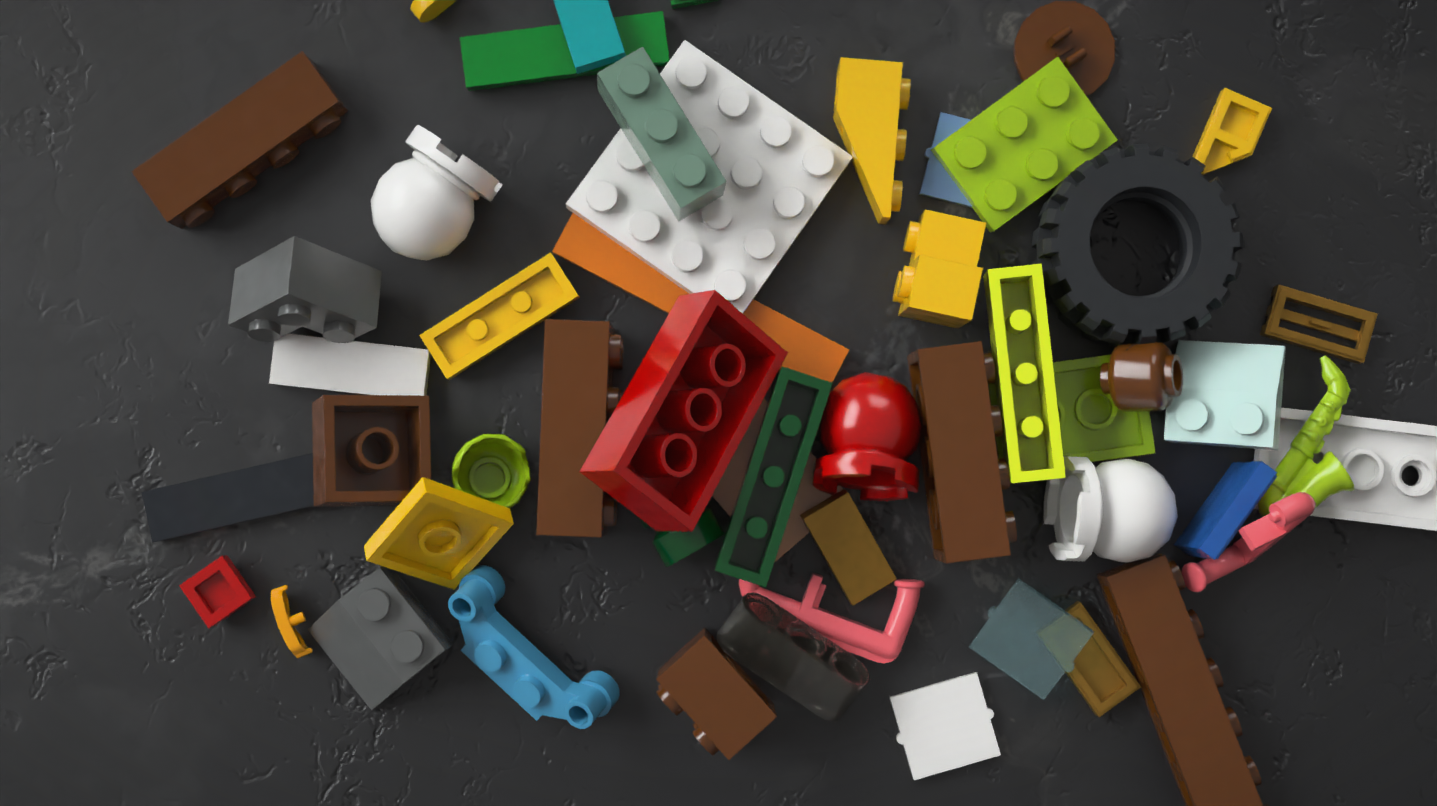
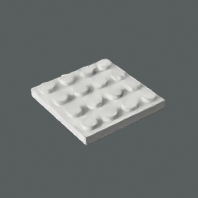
(774, 184)

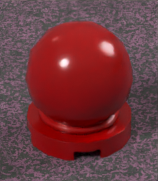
(869, 435)

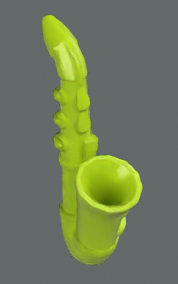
(1297, 469)

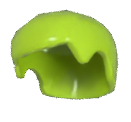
(492, 469)

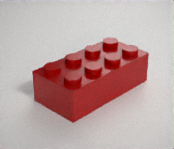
(685, 412)

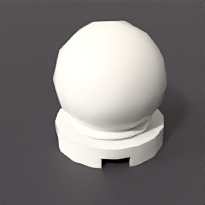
(428, 200)
(1113, 509)

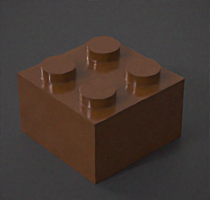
(369, 448)
(715, 695)

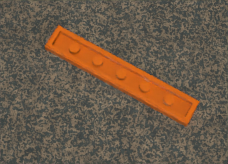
(606, 259)

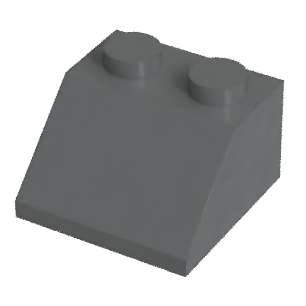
(379, 636)

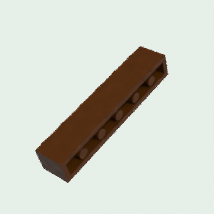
(1180, 683)

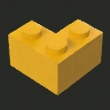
(942, 269)

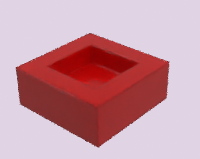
(217, 591)

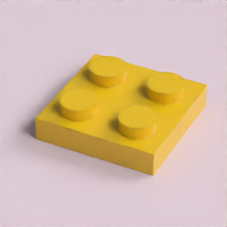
(438, 533)

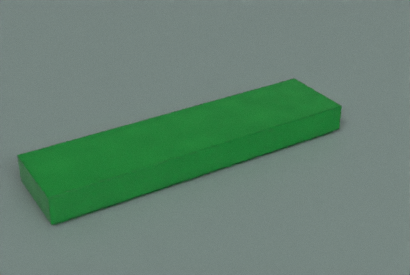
(543, 53)

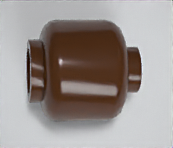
(1142, 377)

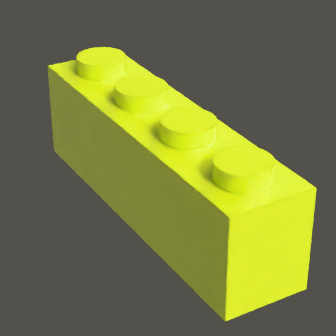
(1024, 373)

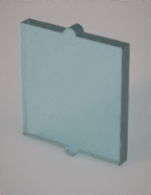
(1031, 639)

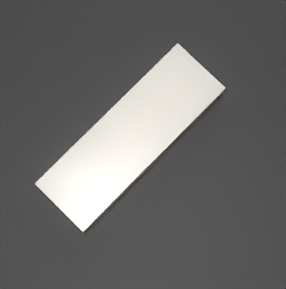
(349, 366)

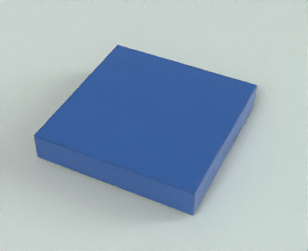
(1226, 509)

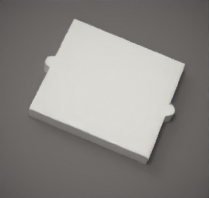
(945, 726)

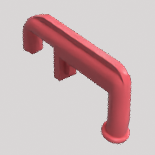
(1255, 540)
(845, 632)

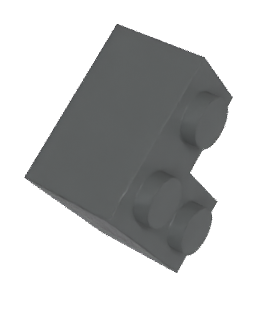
(306, 288)

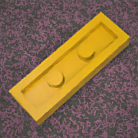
(499, 316)

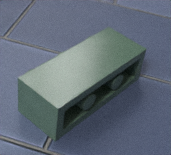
(660, 134)

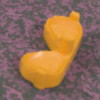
(286, 622)

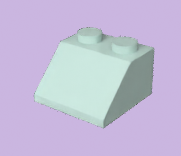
(1228, 395)

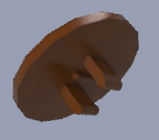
(1073, 35)

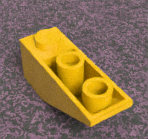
(867, 120)

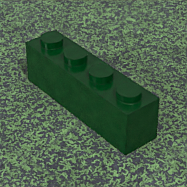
(773, 476)

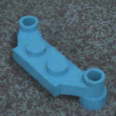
(517, 663)

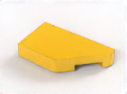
(1231, 130)

